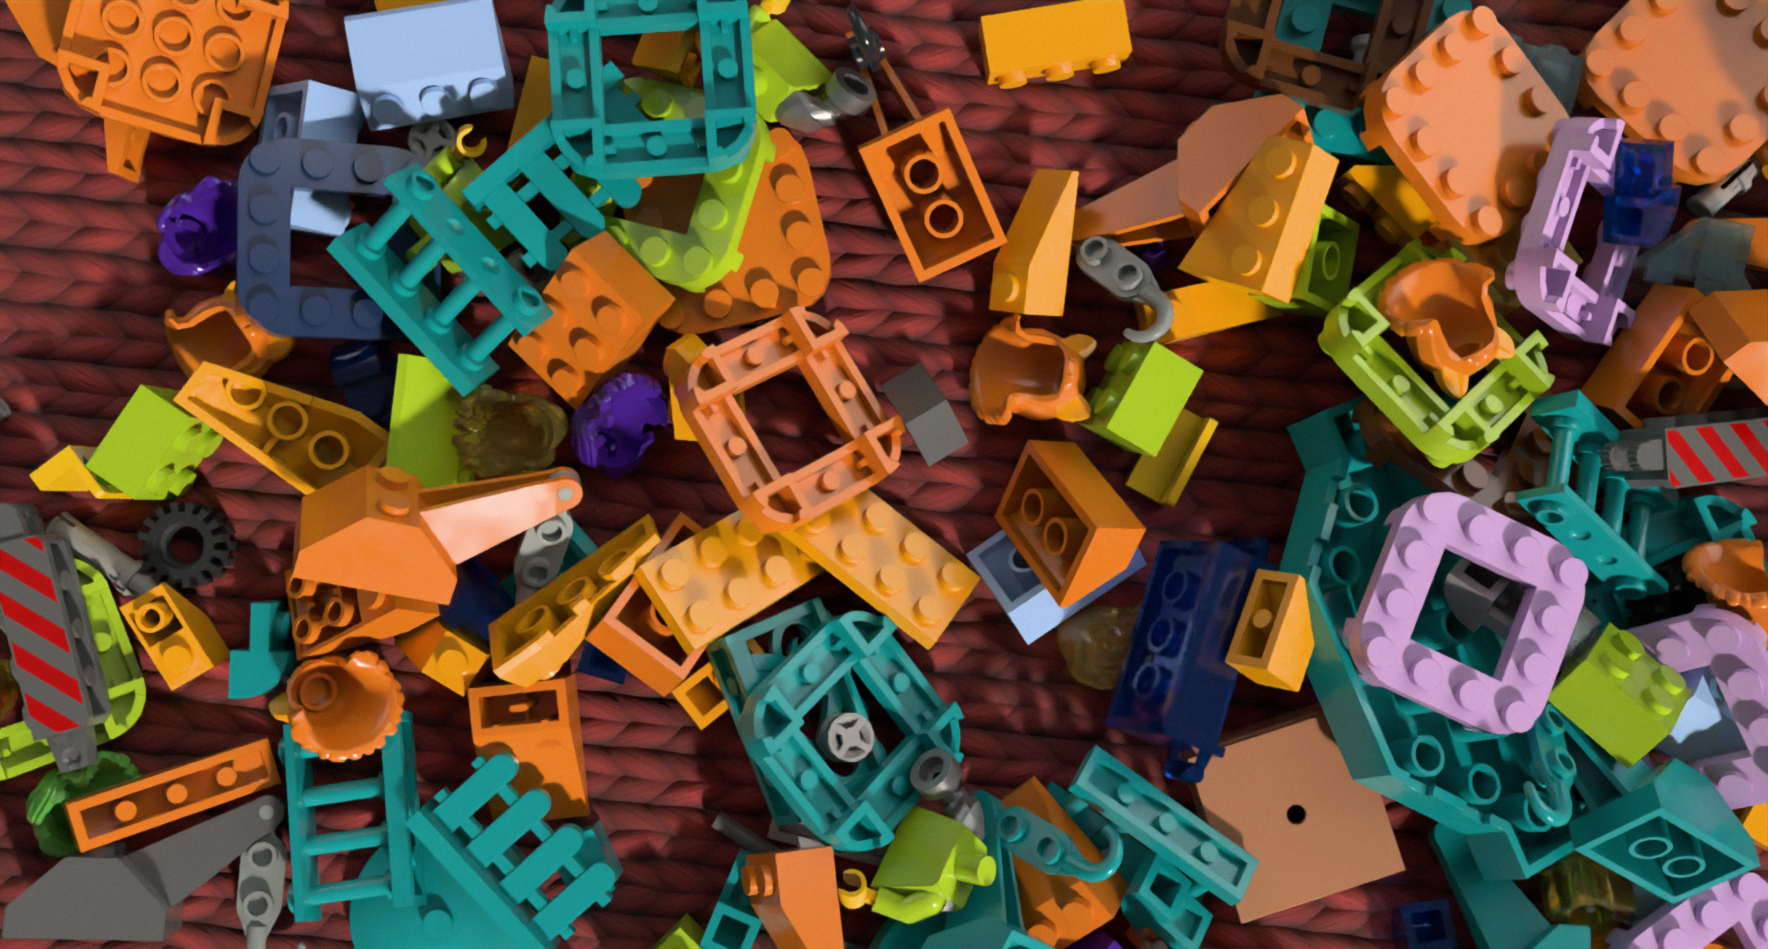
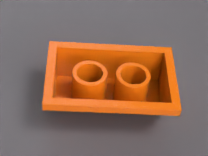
(1658, 364)
(1067, 520)

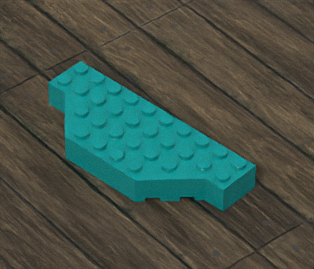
(1386, 739)

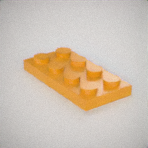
(888, 564)
(723, 579)

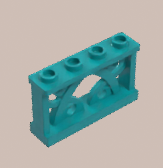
(742, 672)

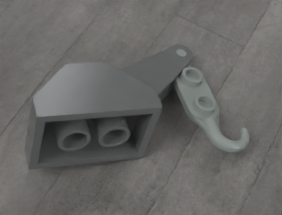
(143, 891)

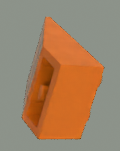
(342, 617)
(542, 732)

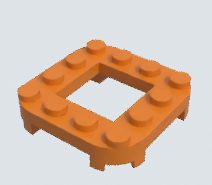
(737, 454)

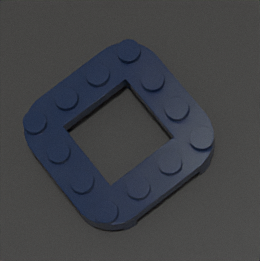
(264, 237)

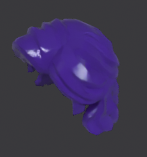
(199, 229)
(614, 421)

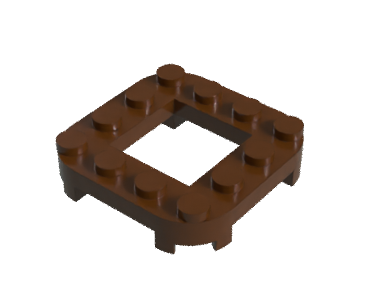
(1309, 75)
(1519, 467)

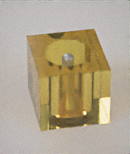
(1585, 893)

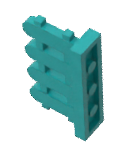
(546, 176)
(471, 860)

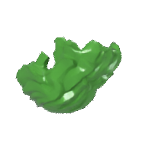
(45, 806)

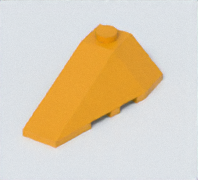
(284, 429)
(551, 623)

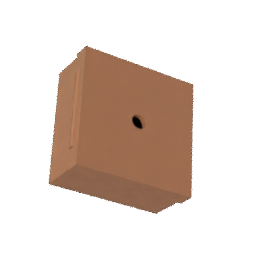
(1296, 811)

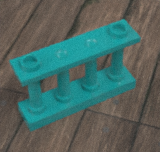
(412, 306)
(1570, 517)
(395, 786)
(1155, 821)

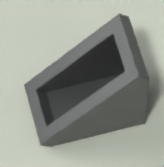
(925, 413)

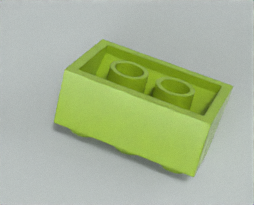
(424, 424)

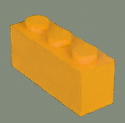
(1054, 41)

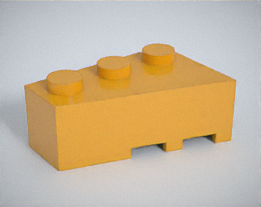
(1266, 221)

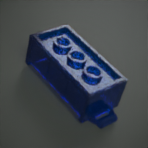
(1175, 667)

